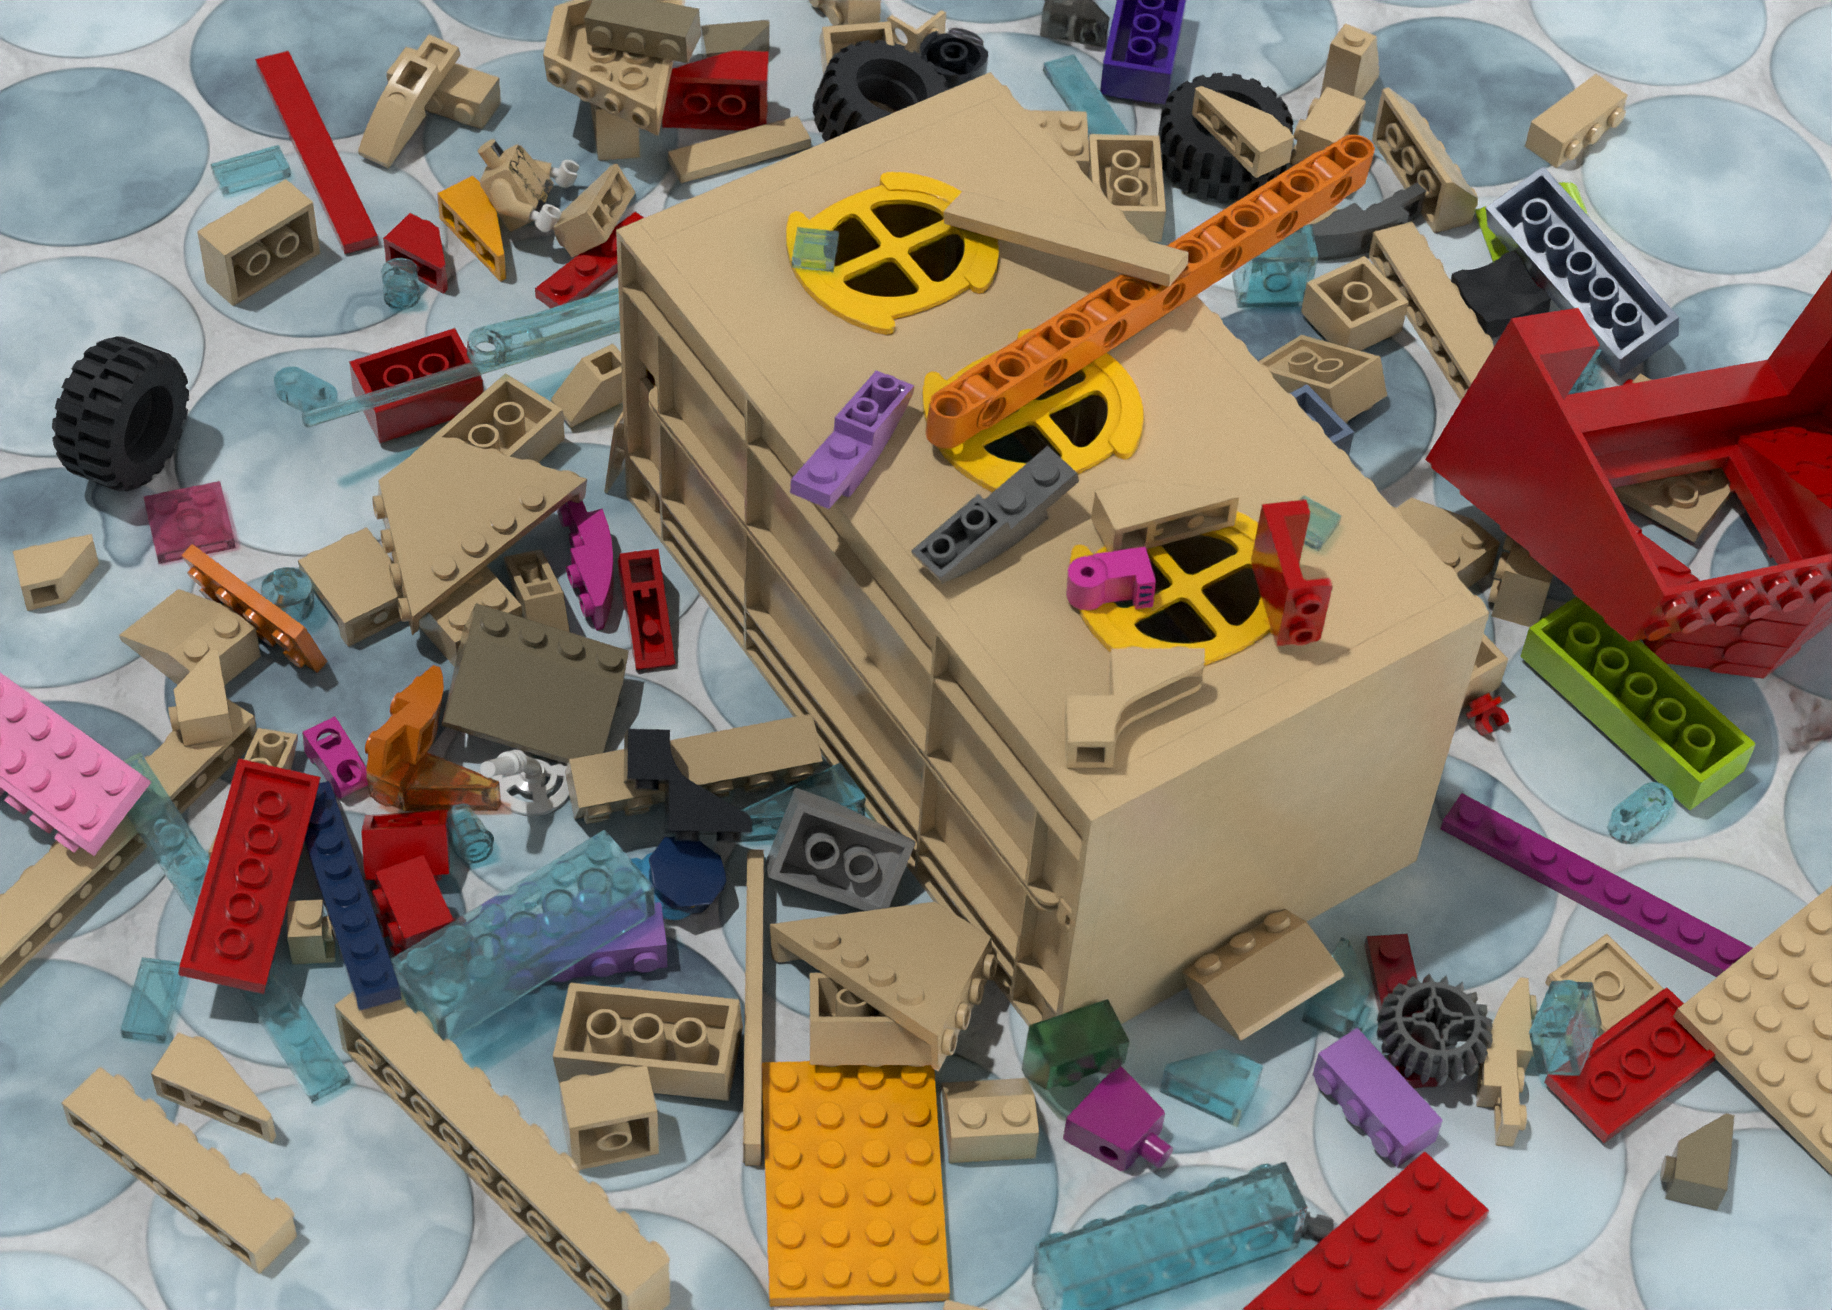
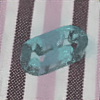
(304, 395)
(1635, 807)

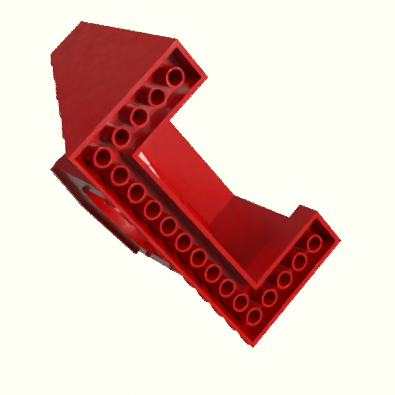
(1551, 461)

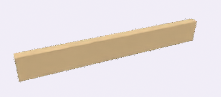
(753, 1009)

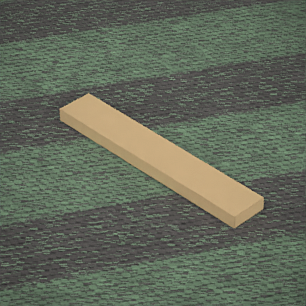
(1066, 238)

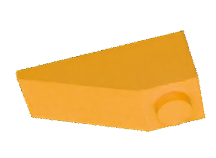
(475, 222)

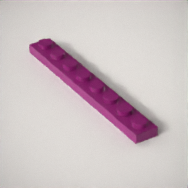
(1593, 886)

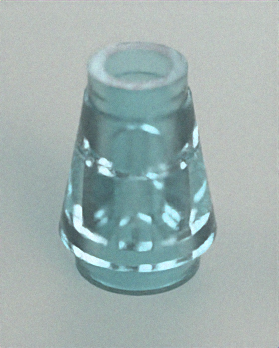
(469, 834)

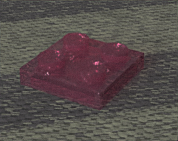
(189, 517)

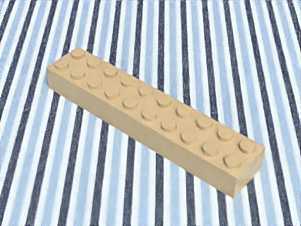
(506, 1155)

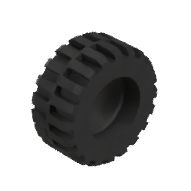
(875, 74)
(1203, 162)
(120, 413)

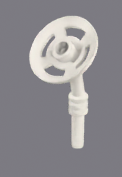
(529, 781)

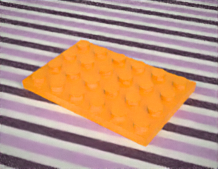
(853, 1185)

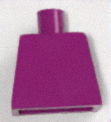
(1119, 1123)

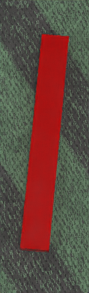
(317, 152)

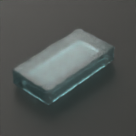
(250, 170)
(152, 1001)

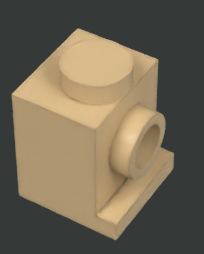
(310, 933)

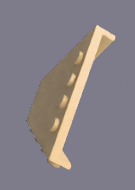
(612, 79)
(456, 512)
(902, 960)

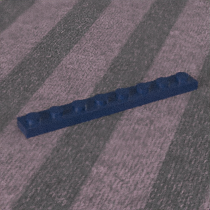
(349, 905)

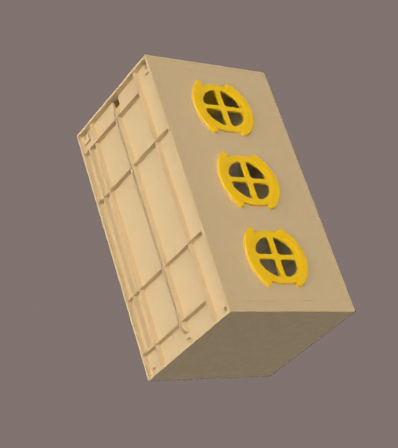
(948, 699)

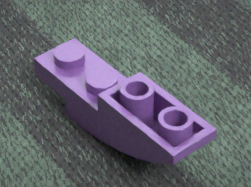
(856, 442)

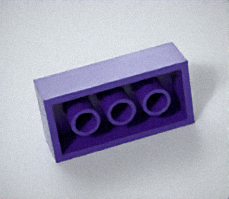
(1142, 49)

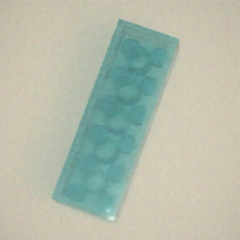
(524, 936)
(1170, 1242)

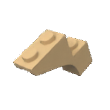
(1138, 686)

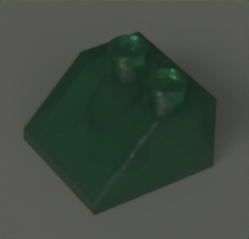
(1075, 1046)

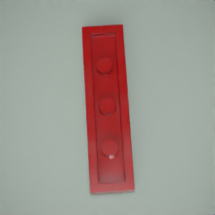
(584, 272)

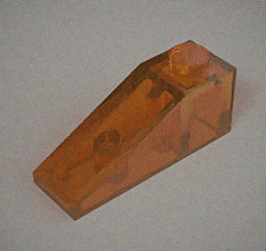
(433, 786)

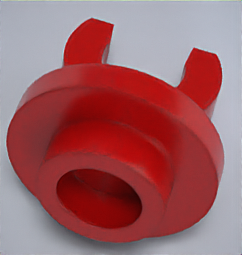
(1483, 708)

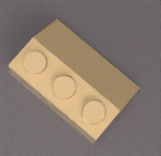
(1261, 974)

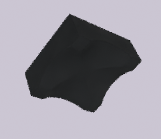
(1501, 293)

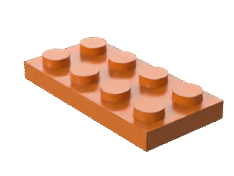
(271, 622)

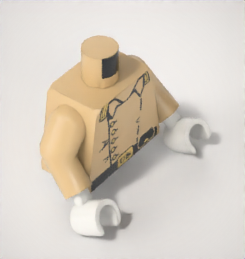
(521, 185)

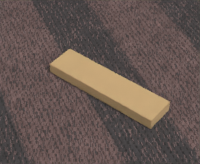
(739, 149)

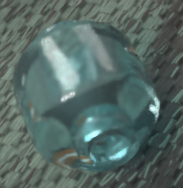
(290, 591)

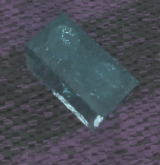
(1565, 1028)

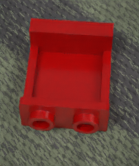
(1292, 604)

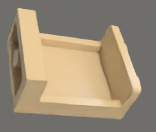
(355, 585)

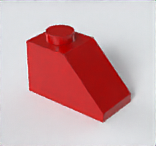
(420, 243)

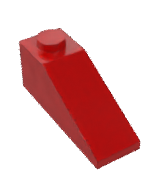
(646, 608)

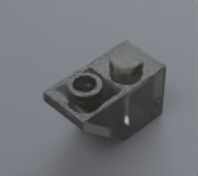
(1075, 21)

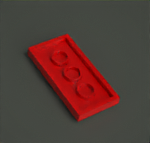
(1632, 1067)

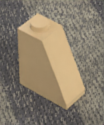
(1352, 62)

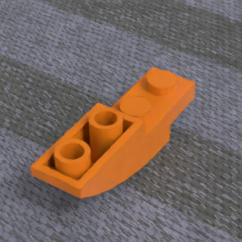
(410, 726)

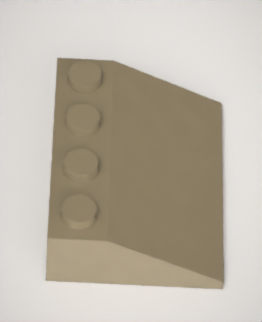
(534, 686)

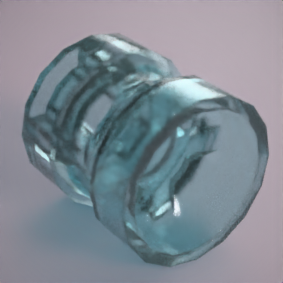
(400, 283)

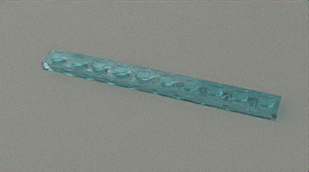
(280, 1007)

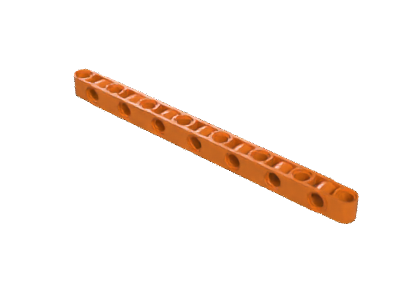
(1131, 304)

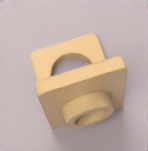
(916, 36)

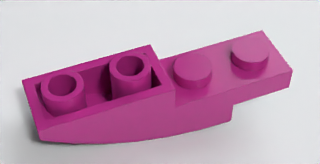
(590, 560)

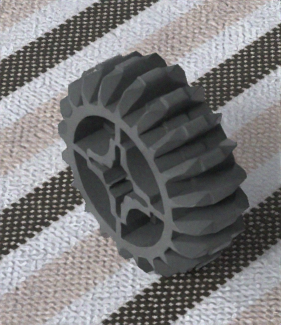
(1422, 1039)

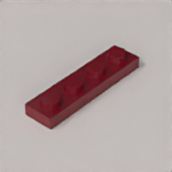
(1390, 964)

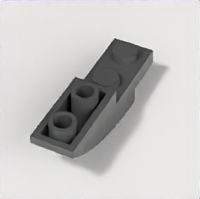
(1351, 229)
(1000, 521)

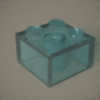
(1279, 273)

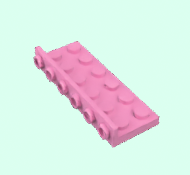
(61, 773)

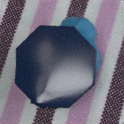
(683, 876)

